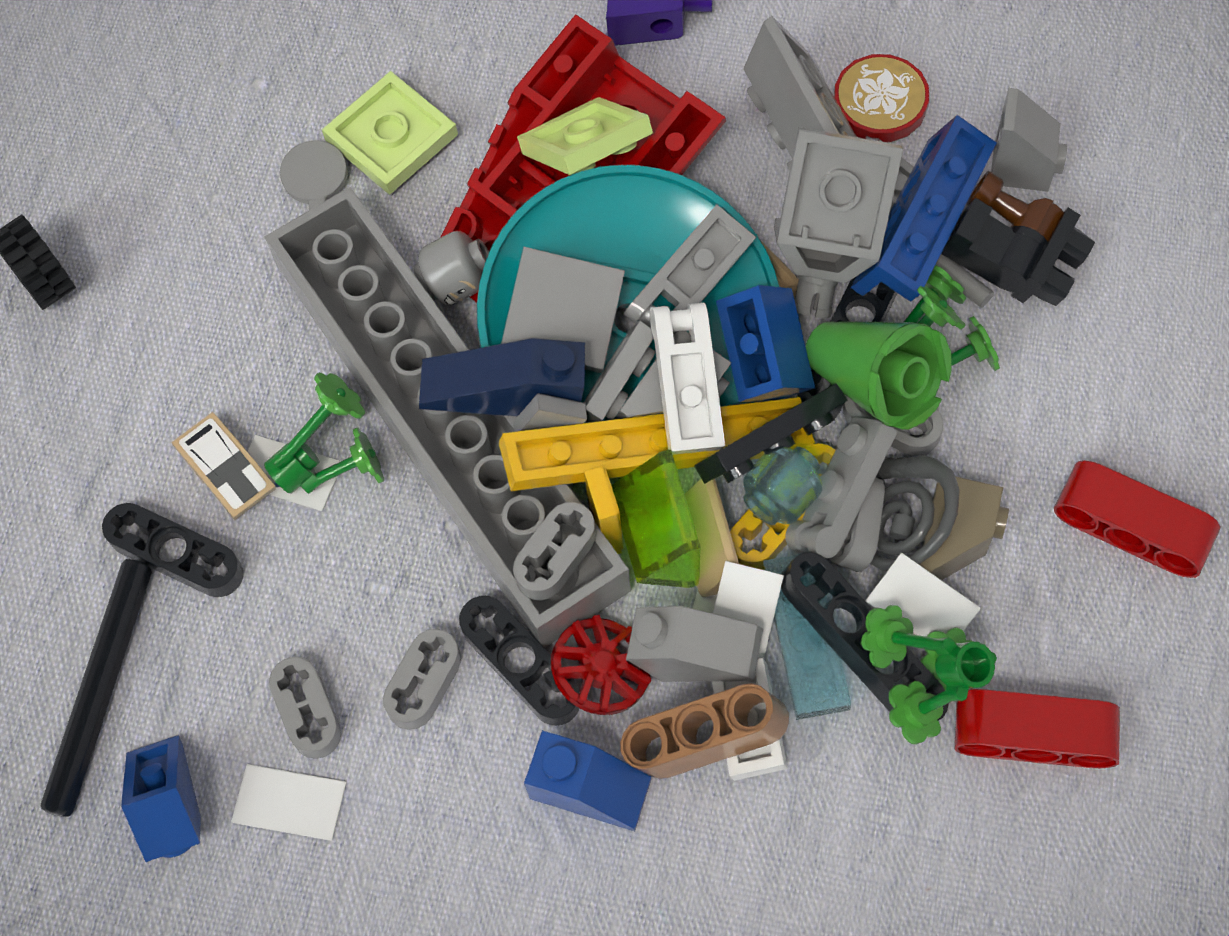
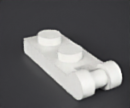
(687, 380)

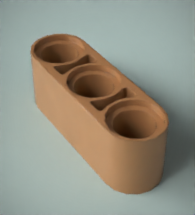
(680, 726)

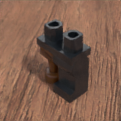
(1019, 255)

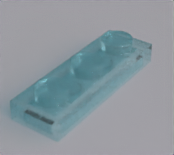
(810, 664)

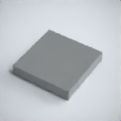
(564, 302)

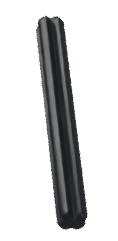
(96, 689)

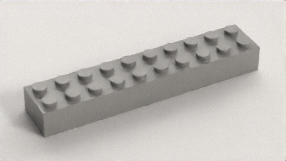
(382, 331)

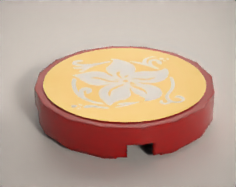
(882, 97)

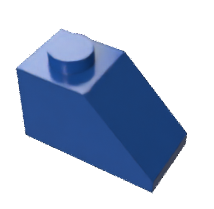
(586, 781)
(161, 800)

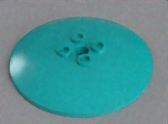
(623, 221)

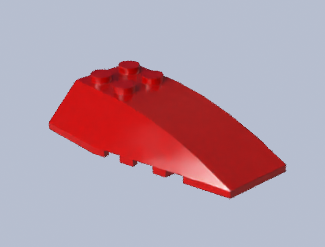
(568, 74)

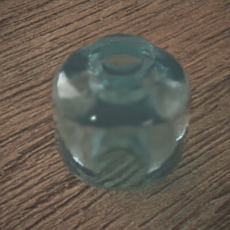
(782, 485)

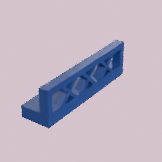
(928, 208)

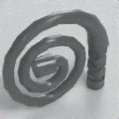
(903, 522)

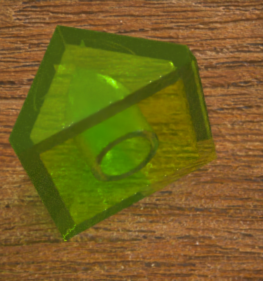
(658, 524)

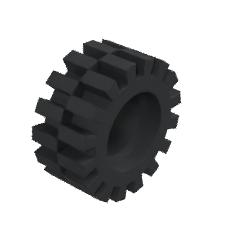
(33, 262)

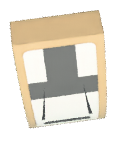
(224, 465)

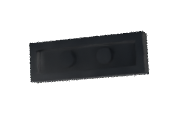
(736, 458)

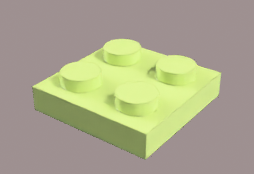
(390, 132)
(585, 136)

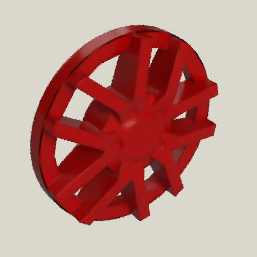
(598, 666)

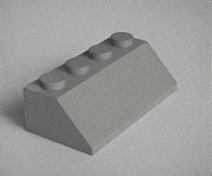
(790, 88)

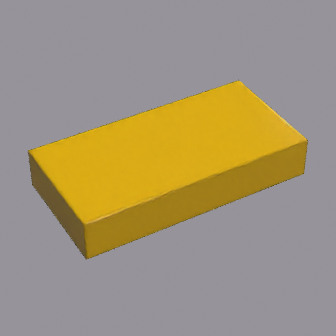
(604, 506)

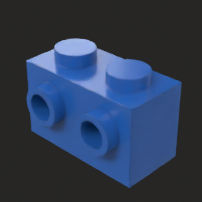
(765, 344)

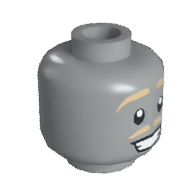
(451, 267)

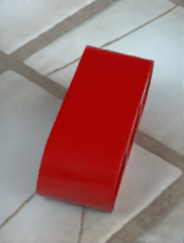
(1137, 519)
(1038, 729)

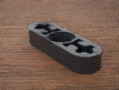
(183, 569)
(483, 642)

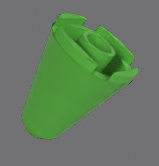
(883, 367)

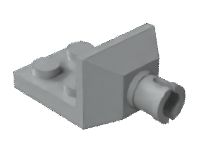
(834, 212)

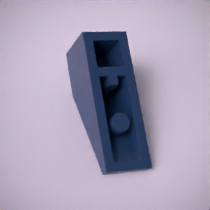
(503, 376)

